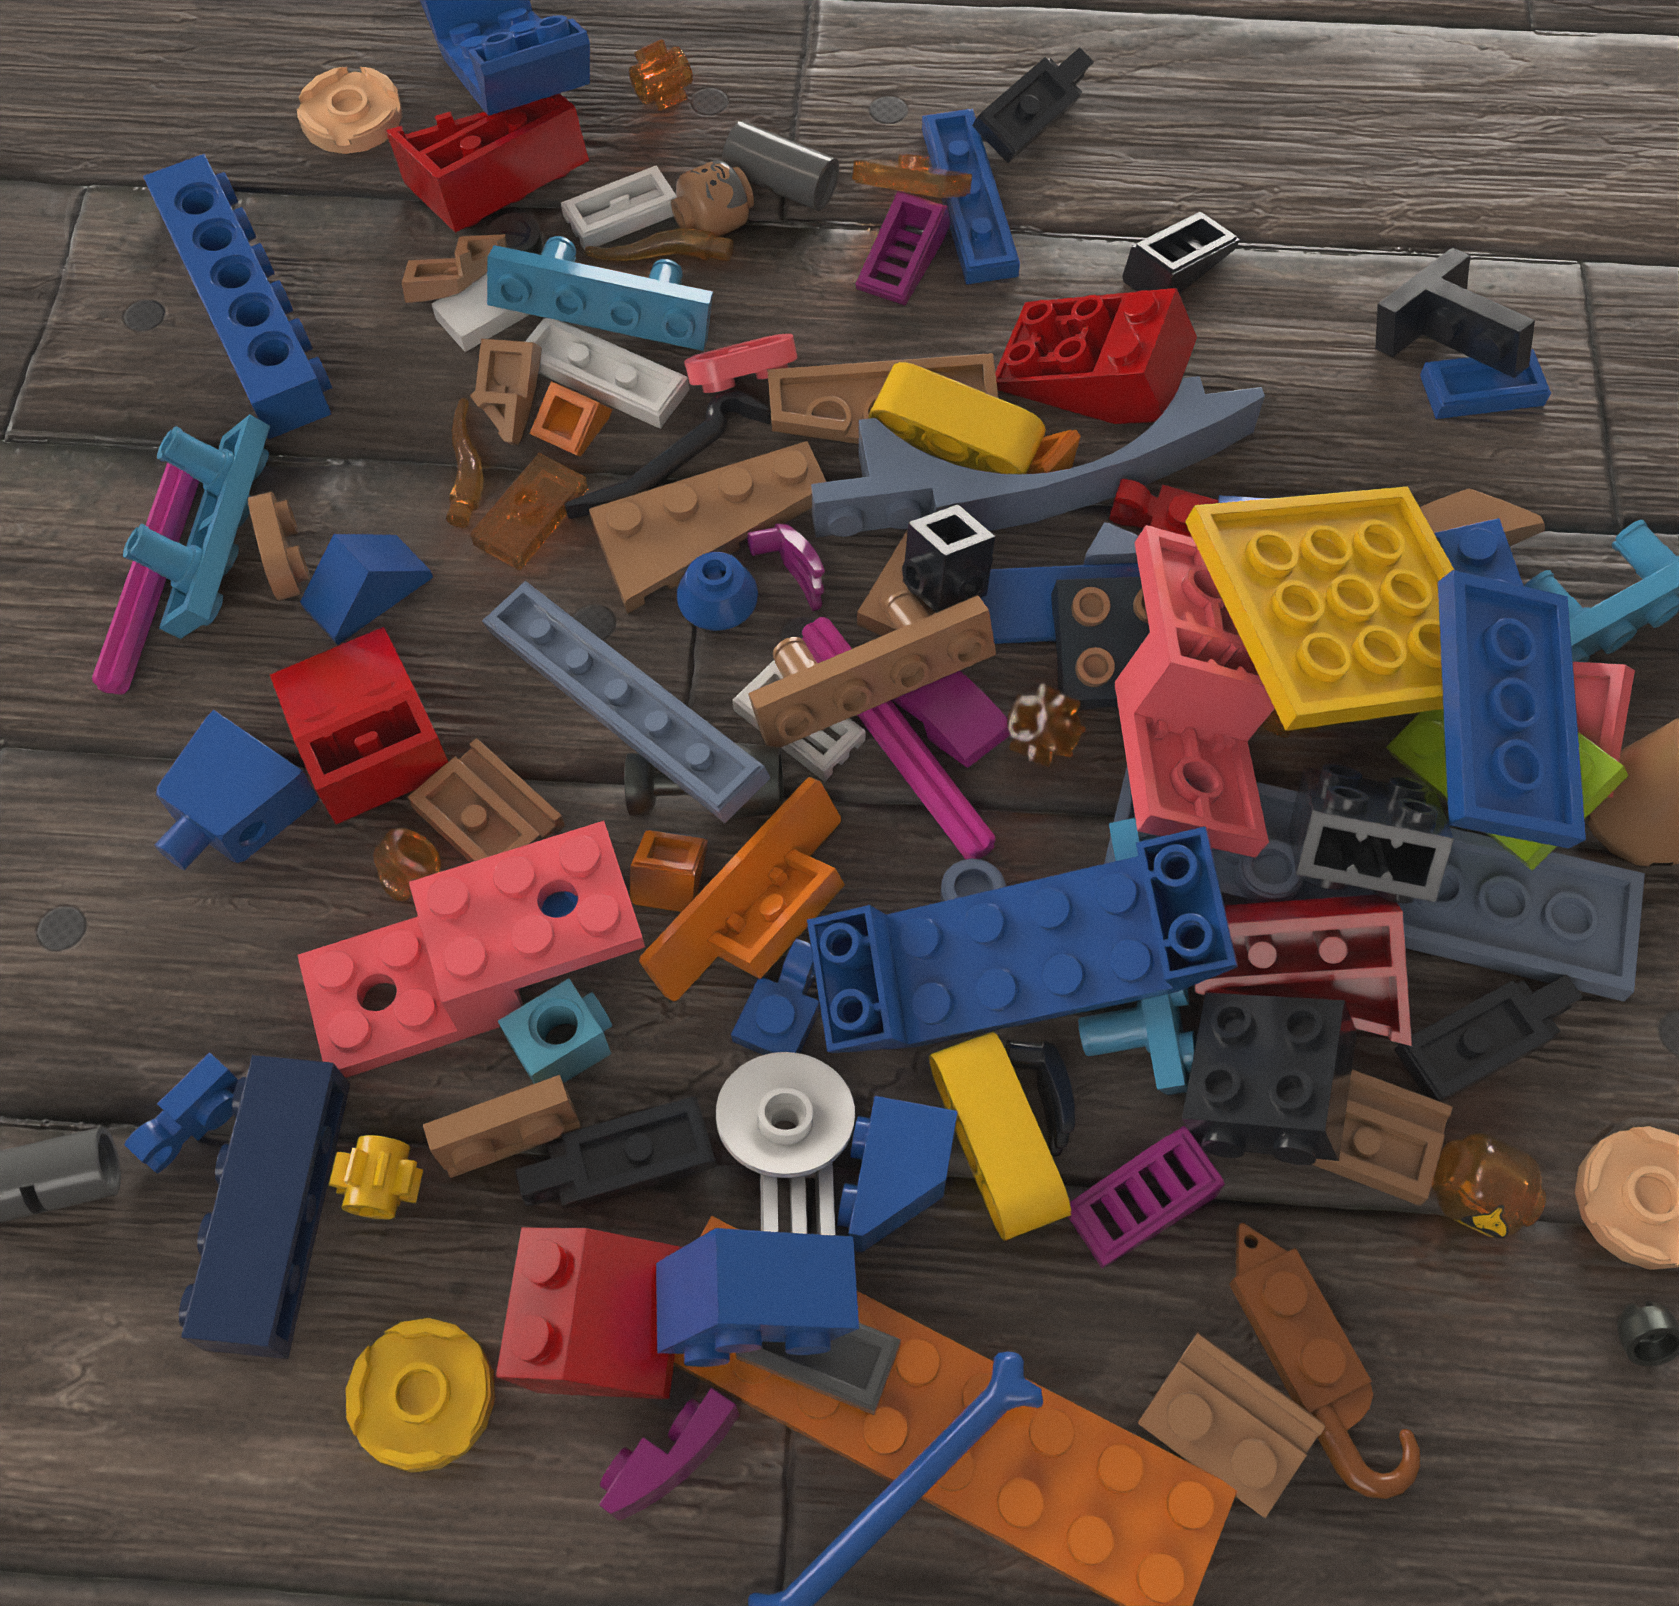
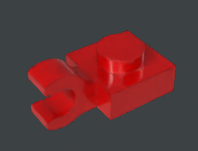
(1138, 507)

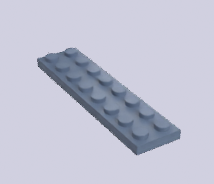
(1491, 907)

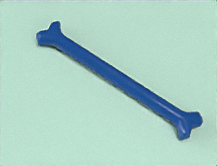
(1004, 1392)

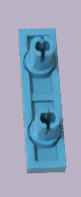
(599, 297)
(224, 507)
(1618, 617)
(1155, 1020)

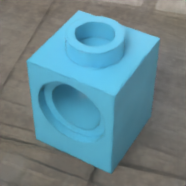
(531, 1023)

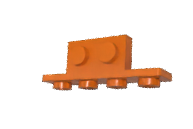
(755, 900)

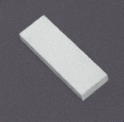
(608, 372)

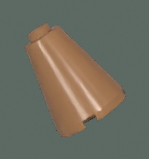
(1644, 810)

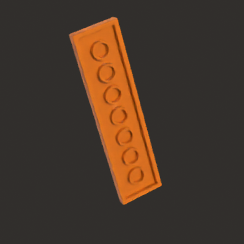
(1038, 1480)

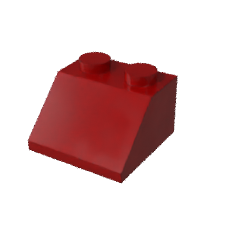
(585, 1315)

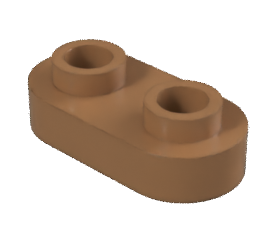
(282, 562)

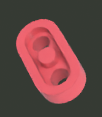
(719, 367)

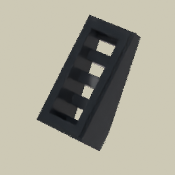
(1175, 258)

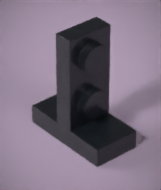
(1444, 310)

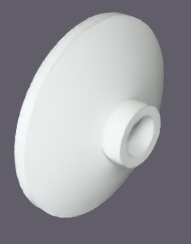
(785, 1089)

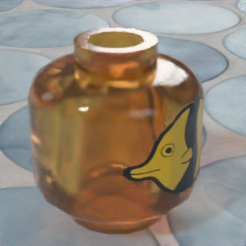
(1489, 1185)

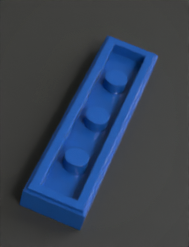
(978, 218)

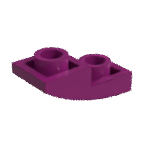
(957, 717)
(648, 1473)

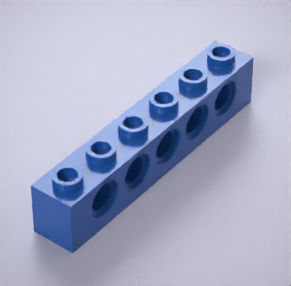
(238, 297)

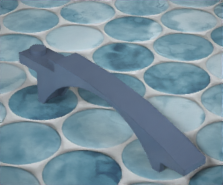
(910, 484)

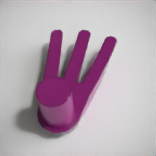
(796, 555)

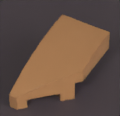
(446, 277)
(507, 384)
(1474, 507)

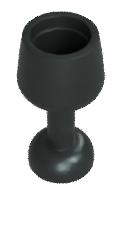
(645, 783)

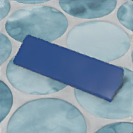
(1022, 600)

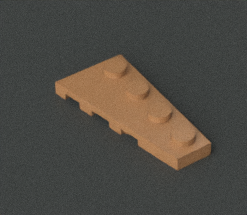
(833, 398)
(662, 530)

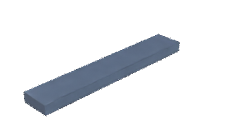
(627, 702)

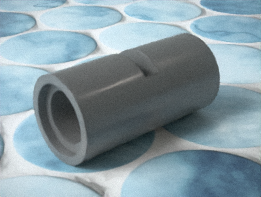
(782, 165)
(58, 1173)

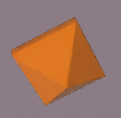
(1055, 452)

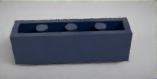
(265, 1208)

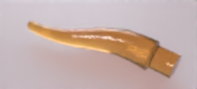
(676, 241)
(469, 478)

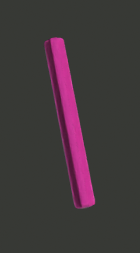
(143, 587)
(911, 757)

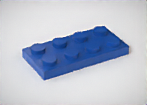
(1509, 711)

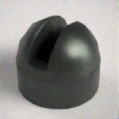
(1649, 1334)

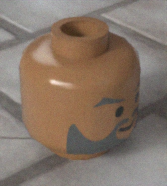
(713, 198)

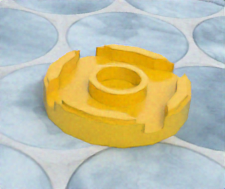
(420, 1395)

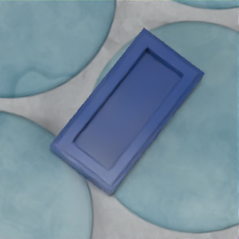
(1473, 388)

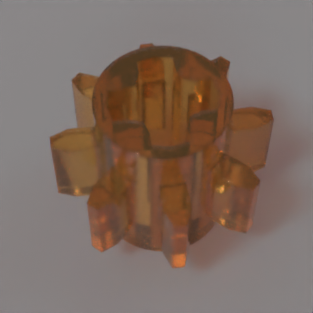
(660, 75)
(1044, 725)

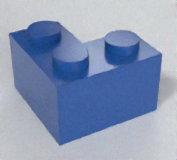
(754, 1288)

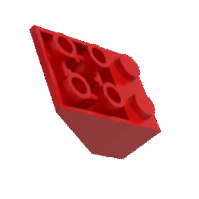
(1100, 354)
(358, 725)

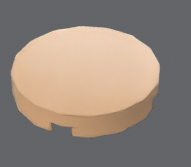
(349, 110)
(1632, 1196)

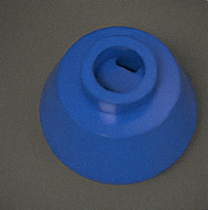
(717, 592)

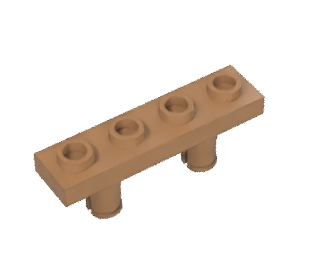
(873, 673)

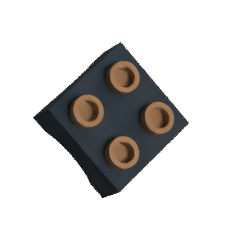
(1096, 635)

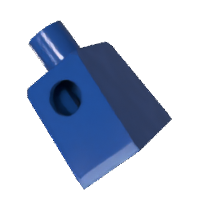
(228, 794)

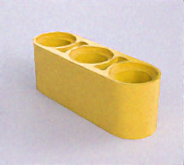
(957, 421)
(1000, 1136)

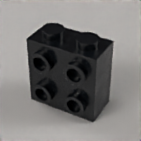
(1369, 834)
(1271, 1077)

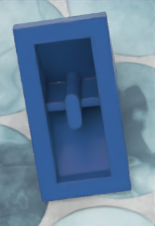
(360, 581)

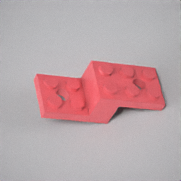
(1191, 705)
(469, 950)

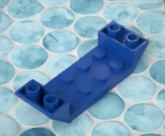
(509, 52)
(1024, 950)

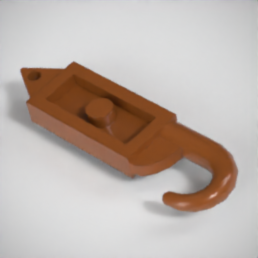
(1314, 1358)

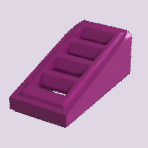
(904, 211)
(1191, 1161)

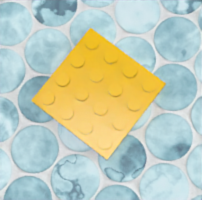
(1331, 600)

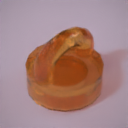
(404, 858)

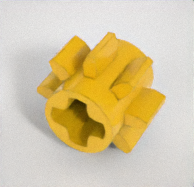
(376, 1177)

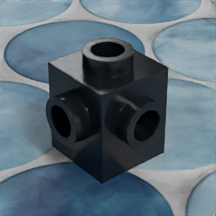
(947, 558)

